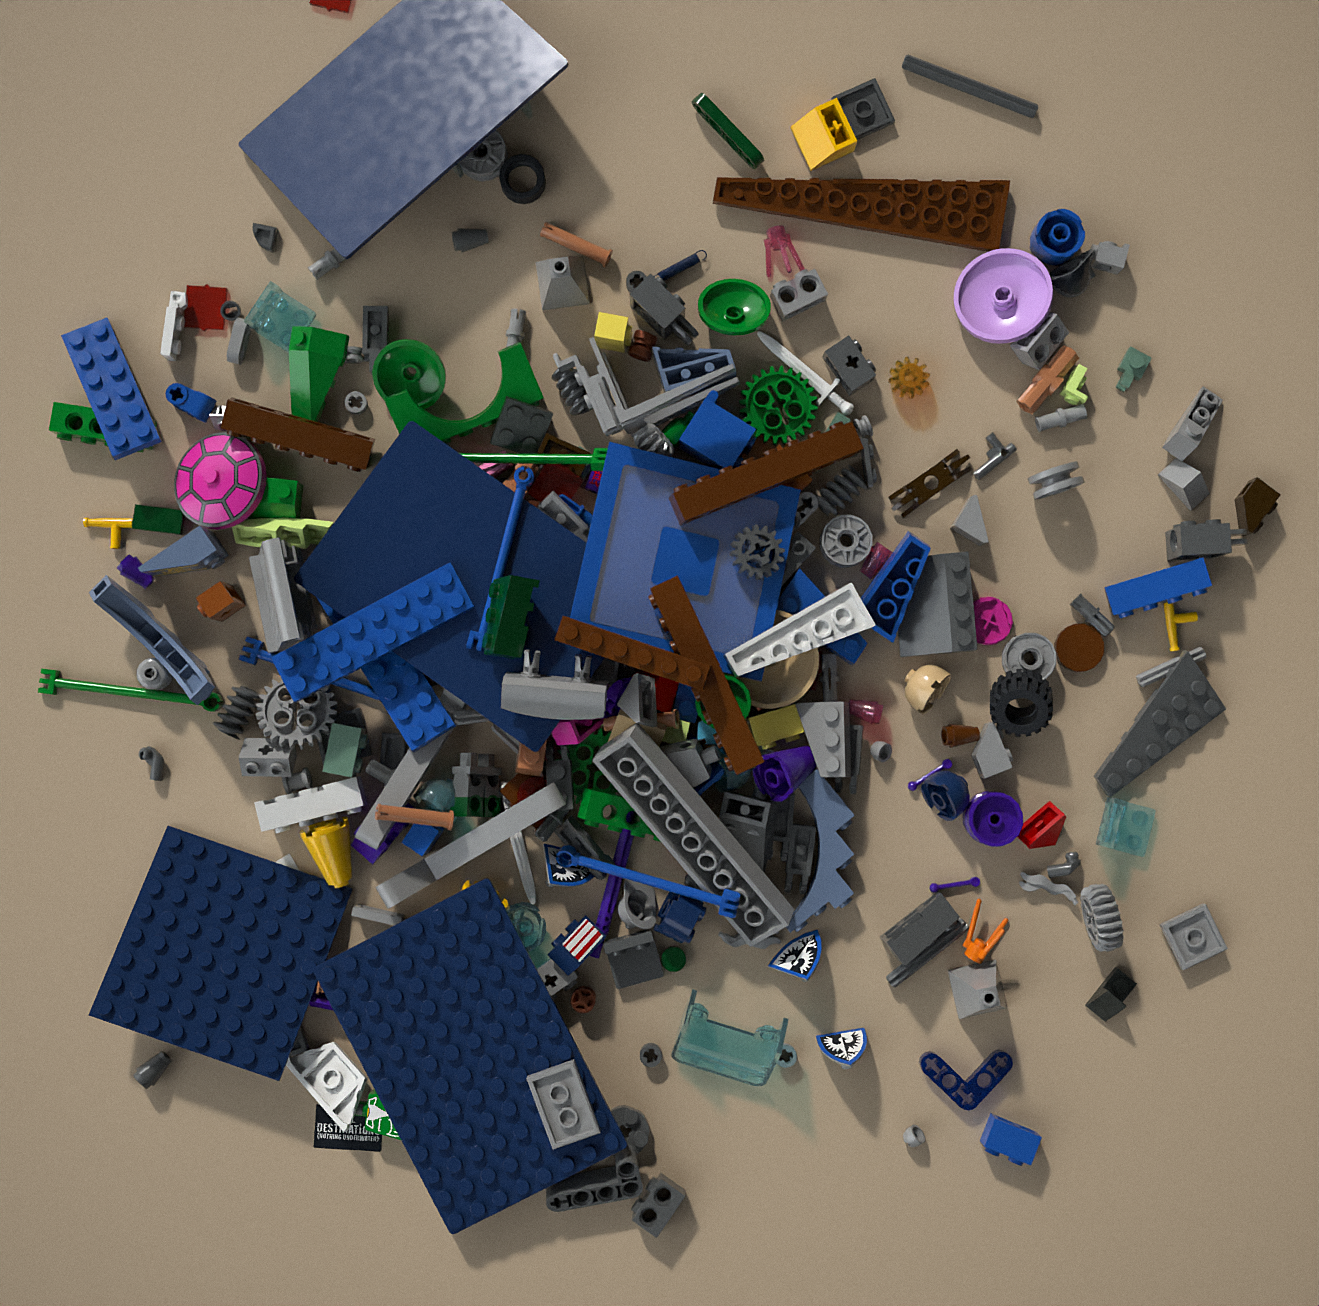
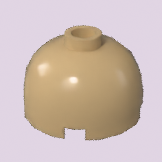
(925, 686)

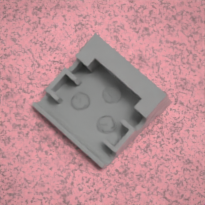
(282, 603)

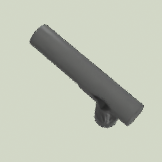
(994, 455)

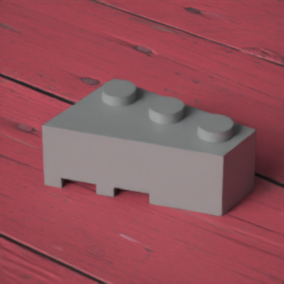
(828, 736)

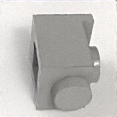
(1109, 257)

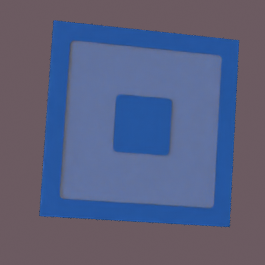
(640, 544)

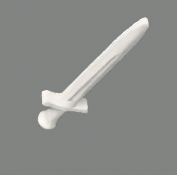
(815, 381)
(521, 858)

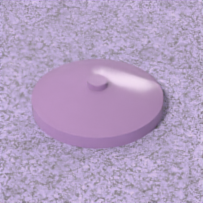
(1003, 295)

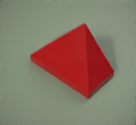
(1042, 827)

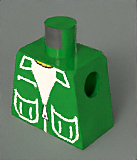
(376, 1116)

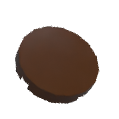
(1079, 647)

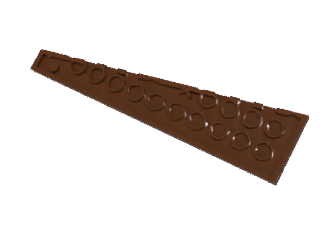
(932, 211)

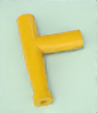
(113, 523)
(1173, 619)

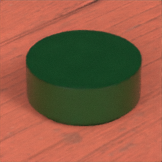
(673, 959)

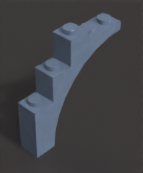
(158, 639)
(826, 885)

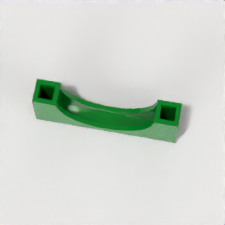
(516, 382)

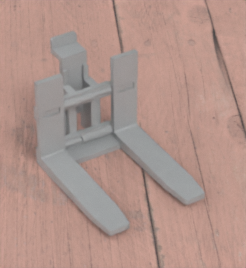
(620, 417)

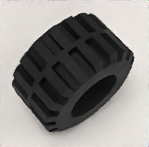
(1024, 719)

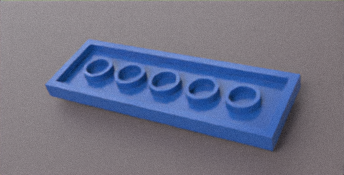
(111, 389)

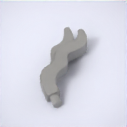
(1039, 881)
(737, 940)

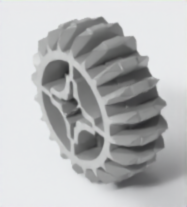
(1101, 917)

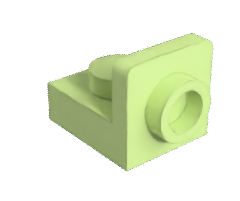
(1075, 381)

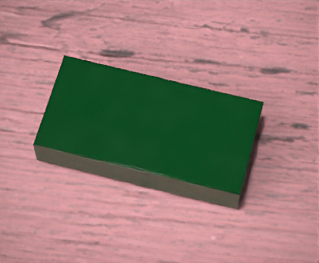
(158, 519)

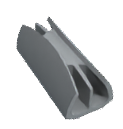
(554, 695)

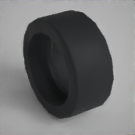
(518, 161)

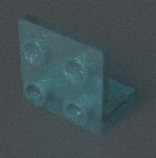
(276, 314)
(1125, 826)

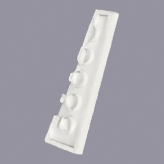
(817, 625)

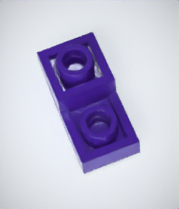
(613, 696)

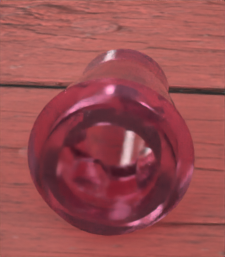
(875, 560)
(866, 710)

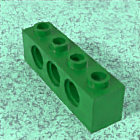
(65, 417)
(592, 809)

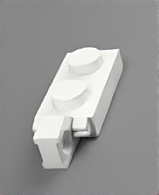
(173, 325)

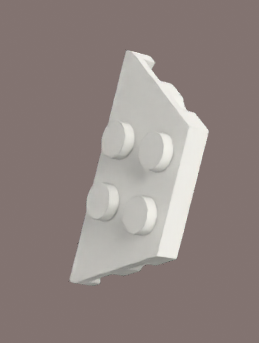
(331, 1080)

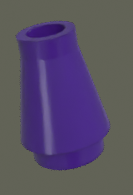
(129, 569)

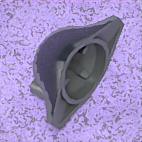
(1073, 276)

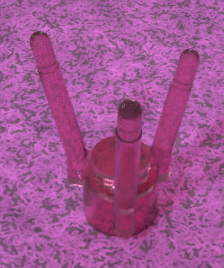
(780, 240)

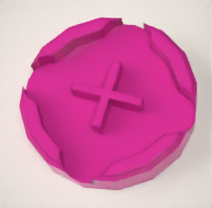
(992, 620)

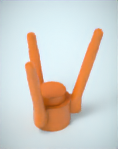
(978, 949)

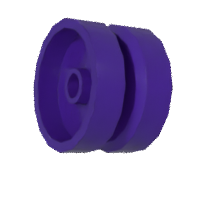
(1007, 823)

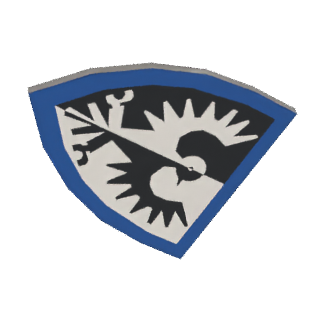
(563, 876)
(799, 956)
(843, 1046)

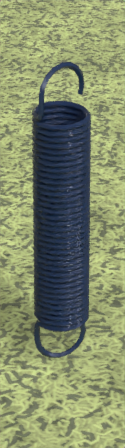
(680, 266)

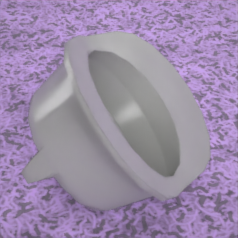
(637, 905)

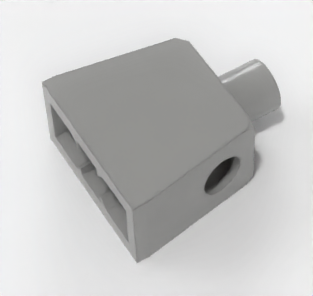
(692, 759)

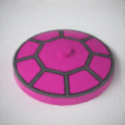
(220, 481)

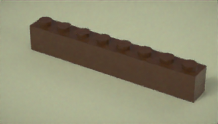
(765, 473)
(717, 695)

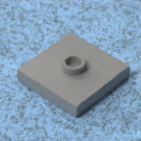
(1193, 936)

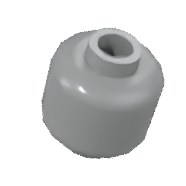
(153, 674)

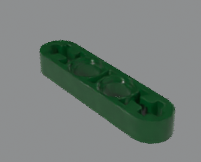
(727, 130)

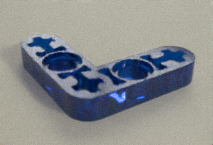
(970, 1084)

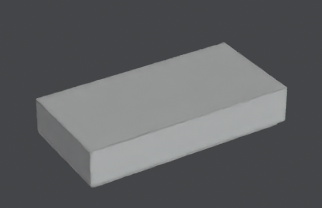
(377, 914)

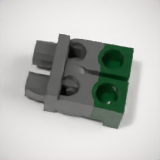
(477, 787)

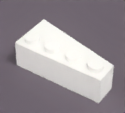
(311, 804)

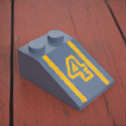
(191, 553)

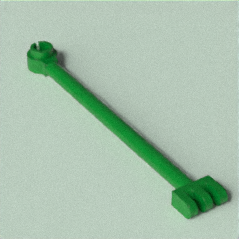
(596, 459)
(55, 682)

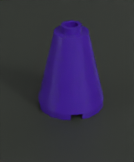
(784, 772)

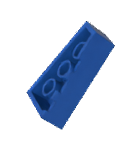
(894, 585)
(1158, 586)
(803, 593)

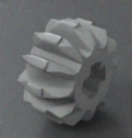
(653, 440)

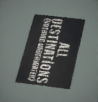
(330, 1135)

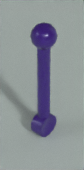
(946, 764)
(974, 881)

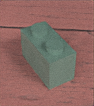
(345, 750)

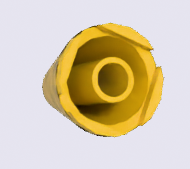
(330, 849)

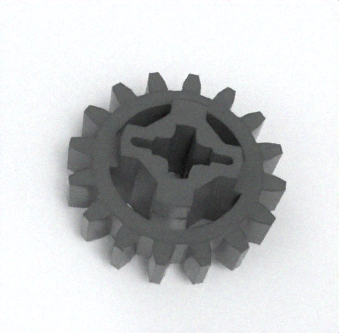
(754, 543)

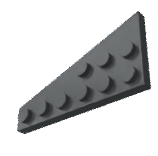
(1165, 721)

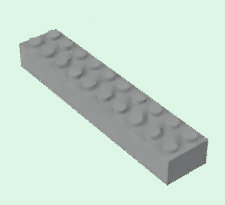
(692, 832)

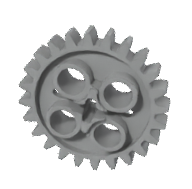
(273, 709)

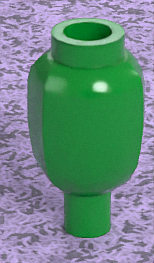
(676, 427)

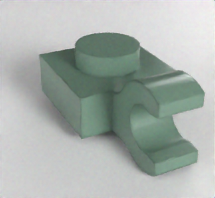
(1132, 366)

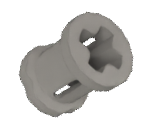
(298, 781)

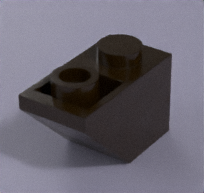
(1254, 503)

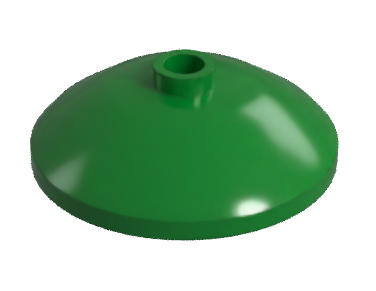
(734, 307)
(392, 373)

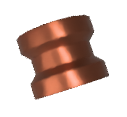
(583, 1003)

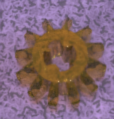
(910, 386)

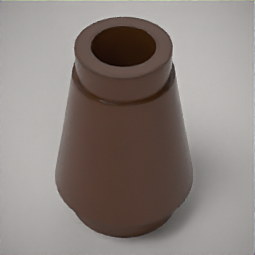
(956, 735)

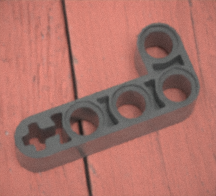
(598, 1185)

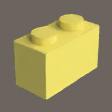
(613, 332)
(776, 726)

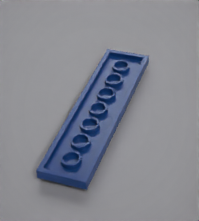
(372, 632)
(405, 696)

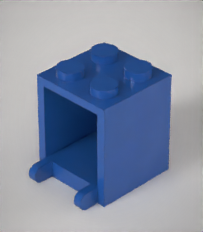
(717, 436)

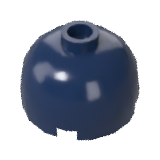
(947, 793)

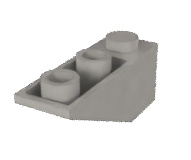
(1192, 424)

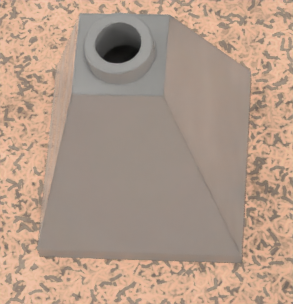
(562, 282)
(977, 989)

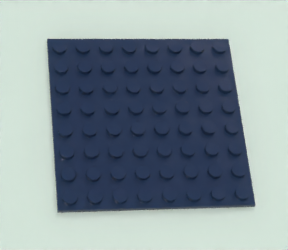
(221, 953)

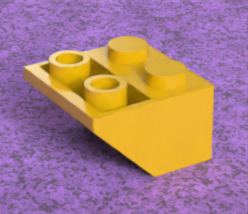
(824, 134)

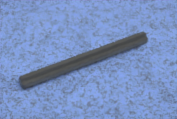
(970, 86)

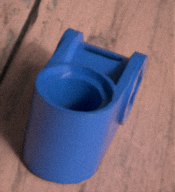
(193, 402)

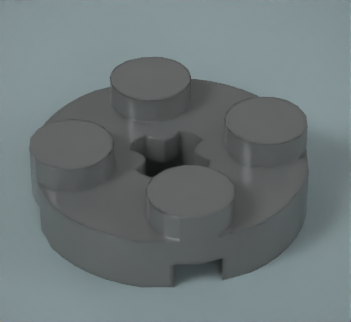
(636, 1121)

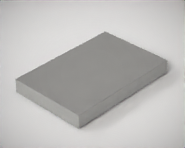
(563, 1104)

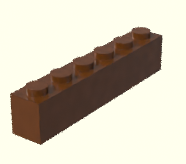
(298, 434)
(633, 652)

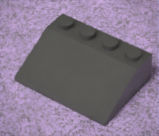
(940, 609)

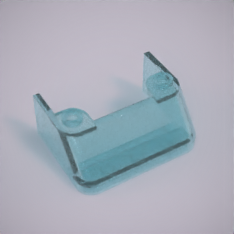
(727, 1049)

